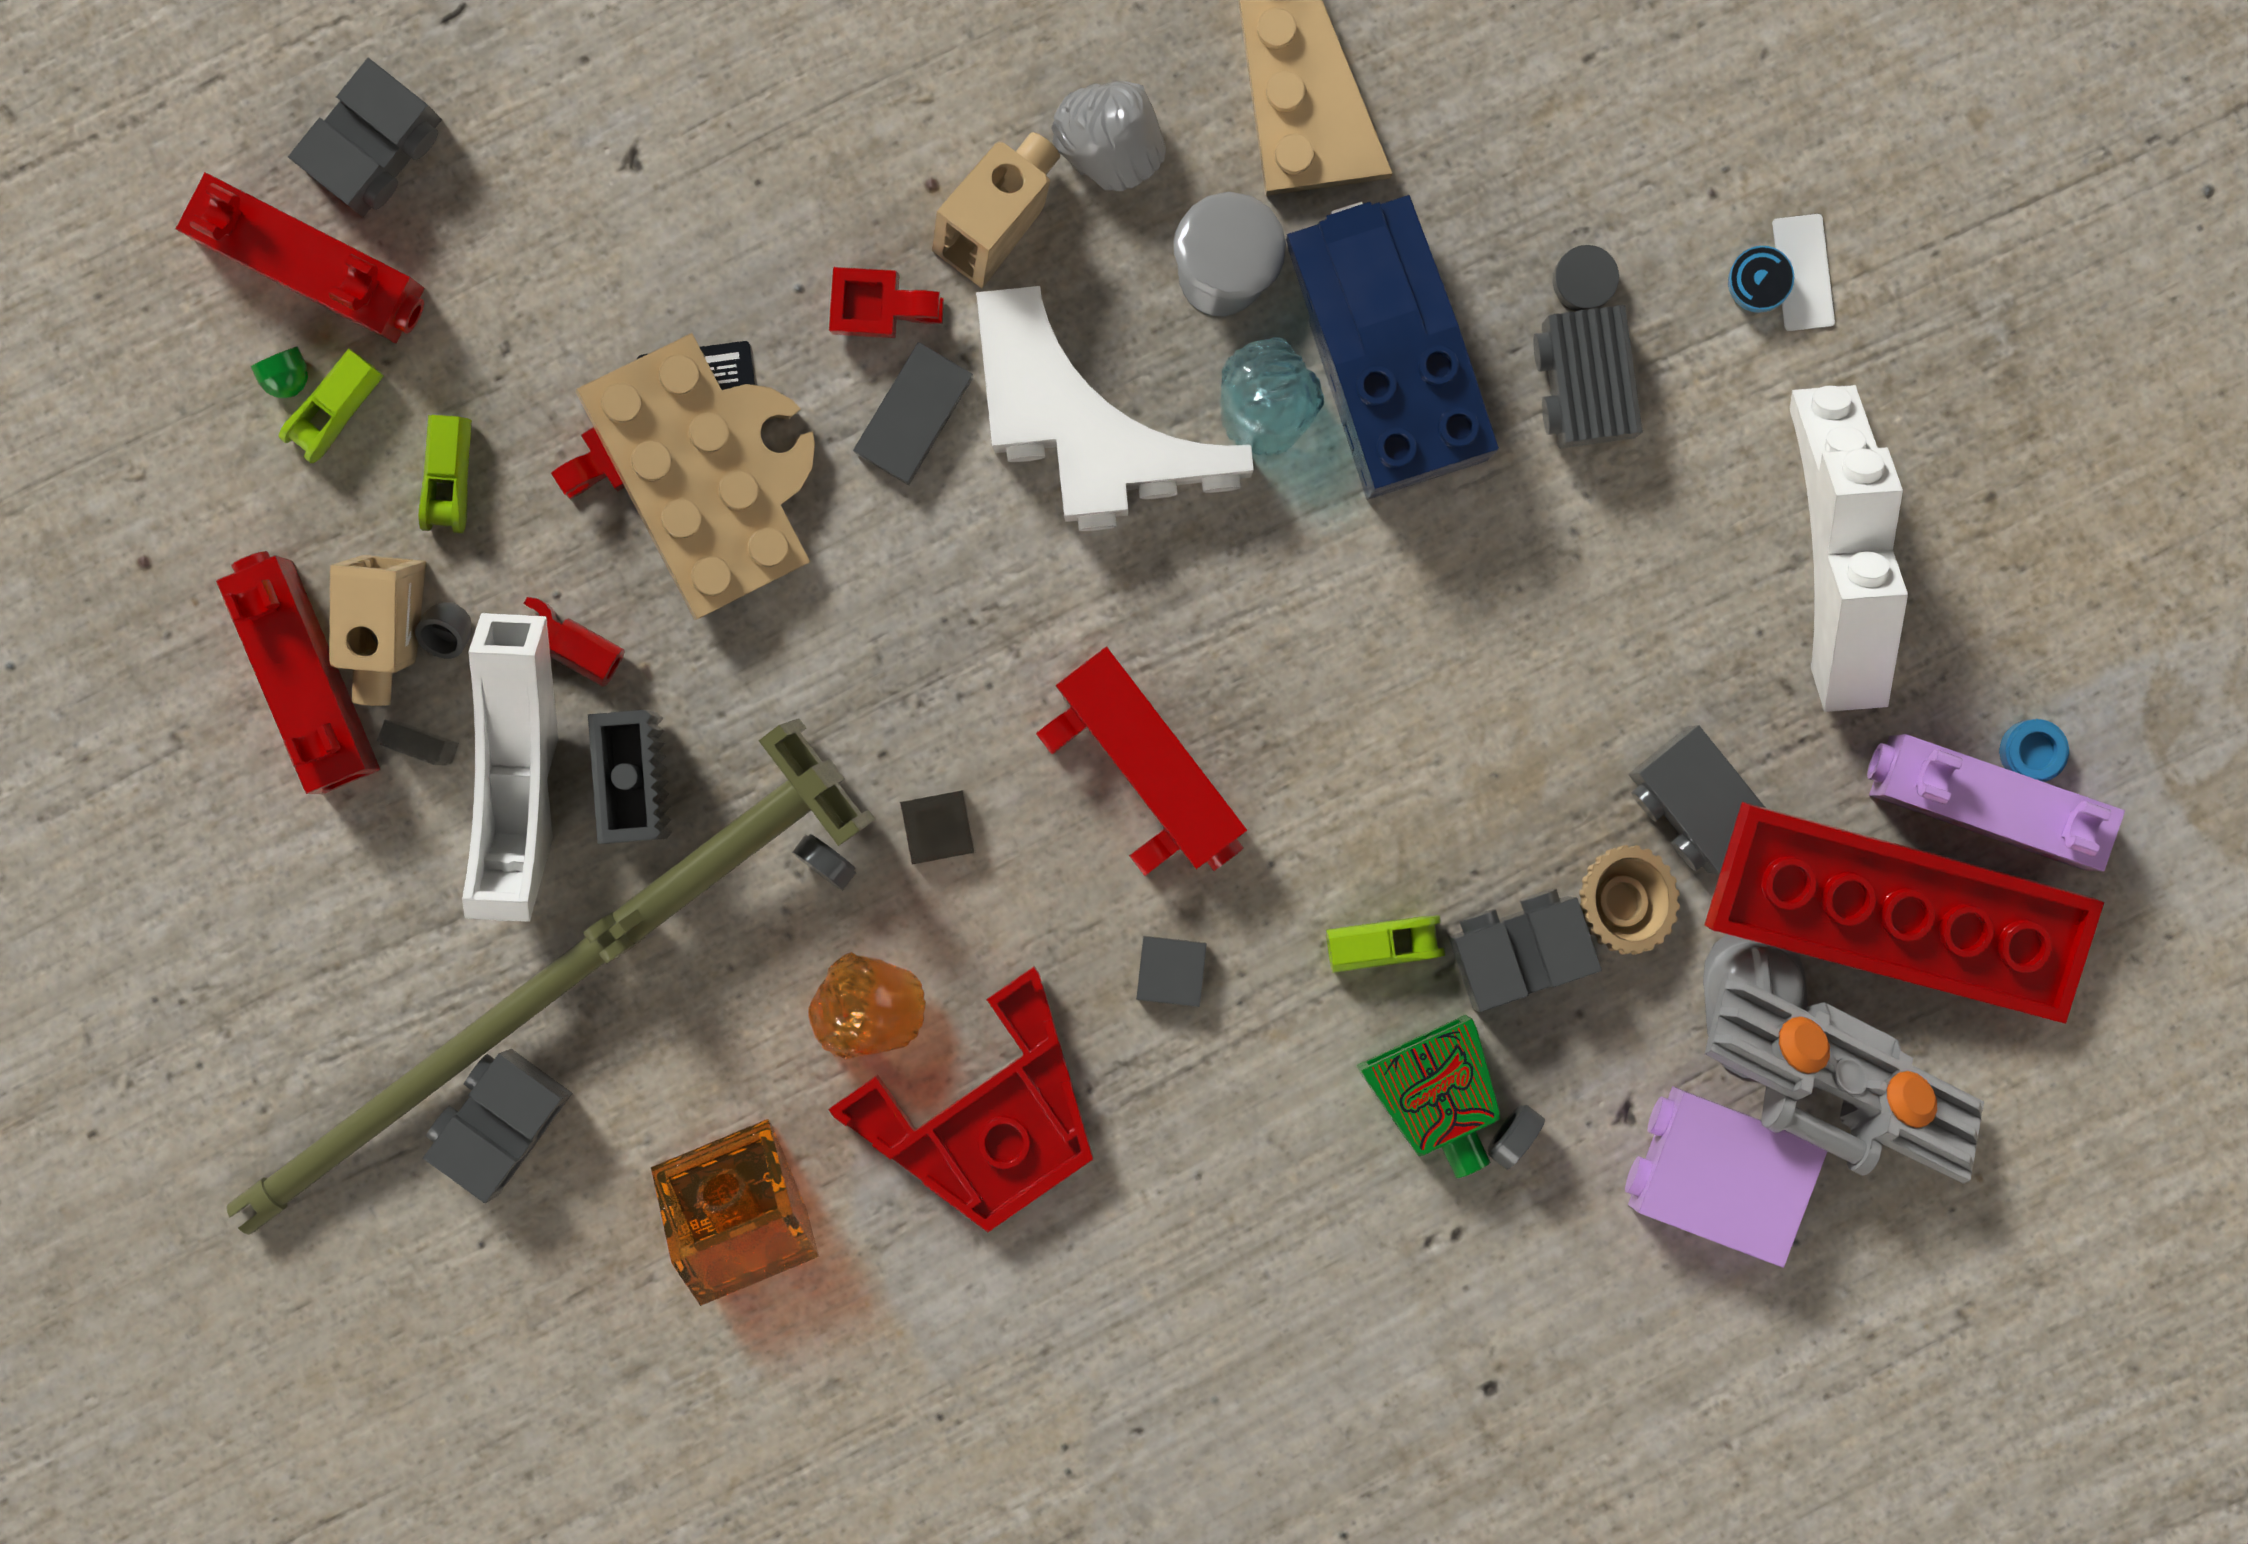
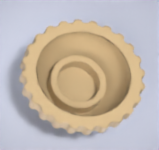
(1629, 899)

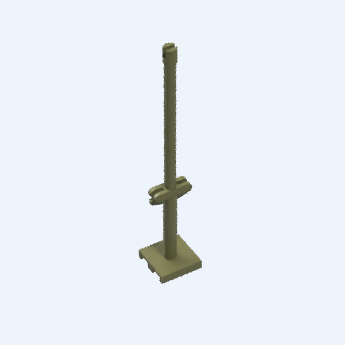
(809, 787)

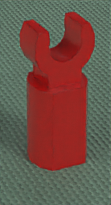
(578, 646)

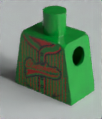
(1438, 1093)

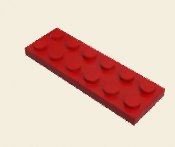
(1903, 913)

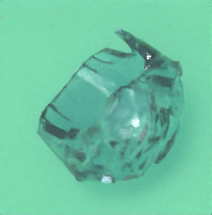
(1268, 396)

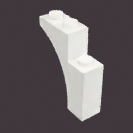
(512, 762)

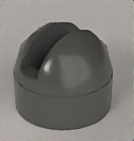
(444, 630)

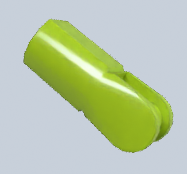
(337, 395)
(445, 462)
(1374, 944)

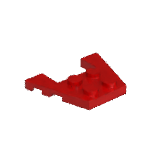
(1000, 1139)

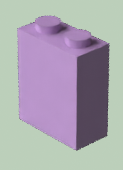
(1724, 1176)

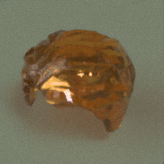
(866, 1007)

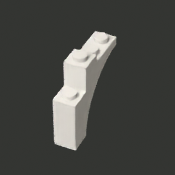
(1045, 403)
(1853, 530)

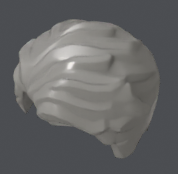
(1110, 134)

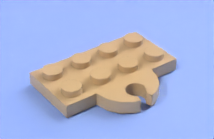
(702, 471)

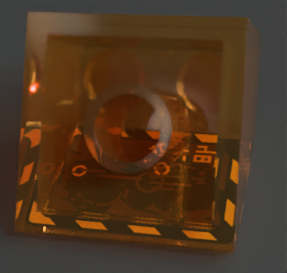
(733, 1213)

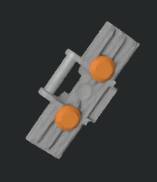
(1830, 1050)

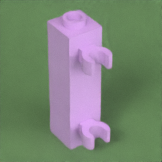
(1994, 802)

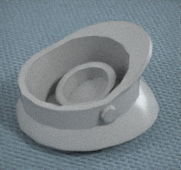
(1228, 252)

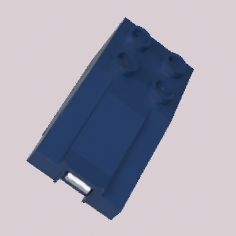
(1390, 346)

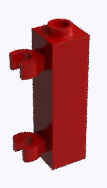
(302, 259)
(296, 673)
(1152, 762)

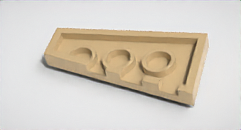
(1306, 100)

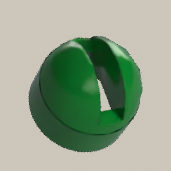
(282, 374)

